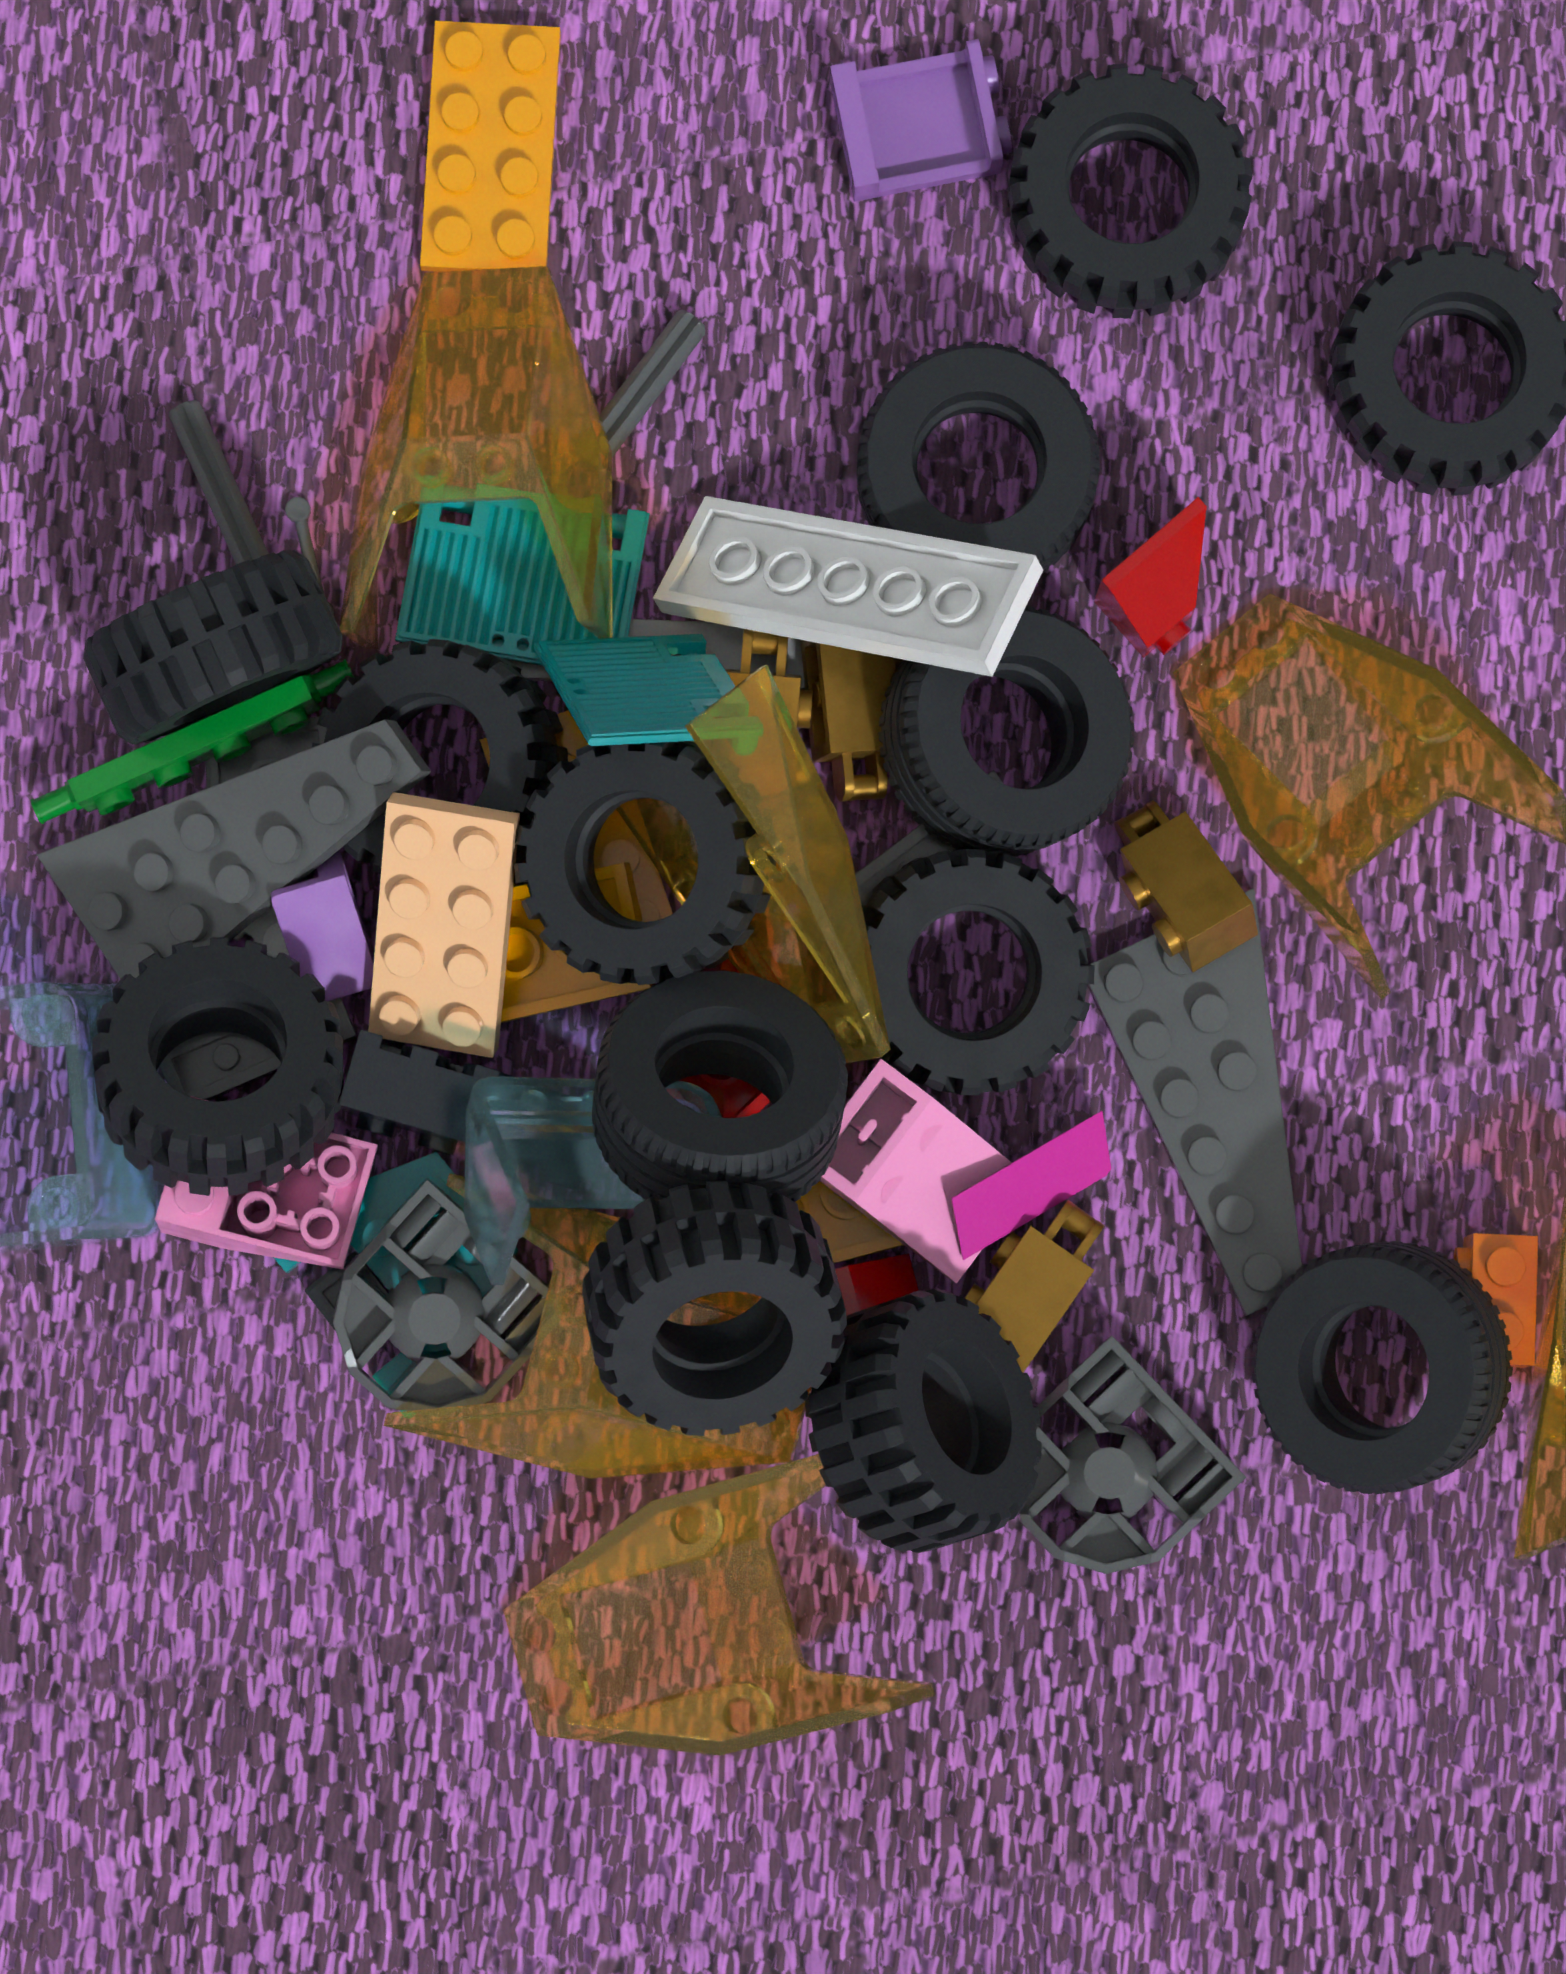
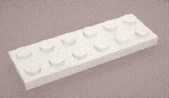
(849, 585)

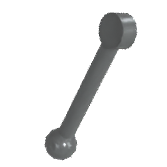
(299, 511)

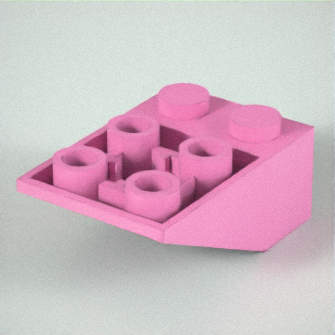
(905, 1161)
(296, 1219)

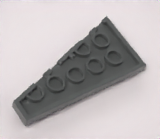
(219, 853)
(1212, 1089)

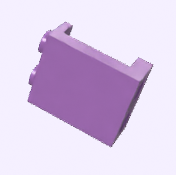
(919, 122)

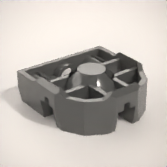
(458, 1316)
(1129, 1473)

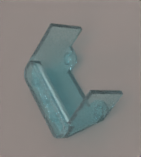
(537, 1149)
(107, 1194)

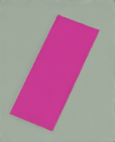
(1031, 1185)

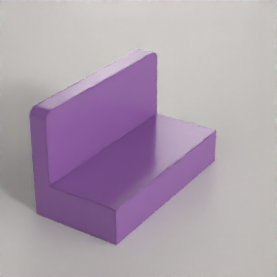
(326, 930)

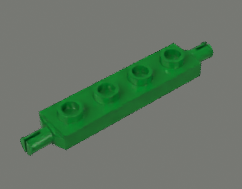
(171, 757)

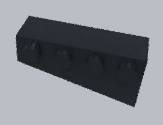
(410, 1091)

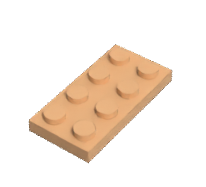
(443, 924)

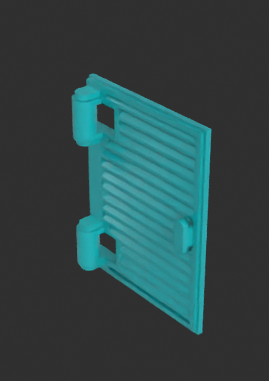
(504, 579)
(633, 686)

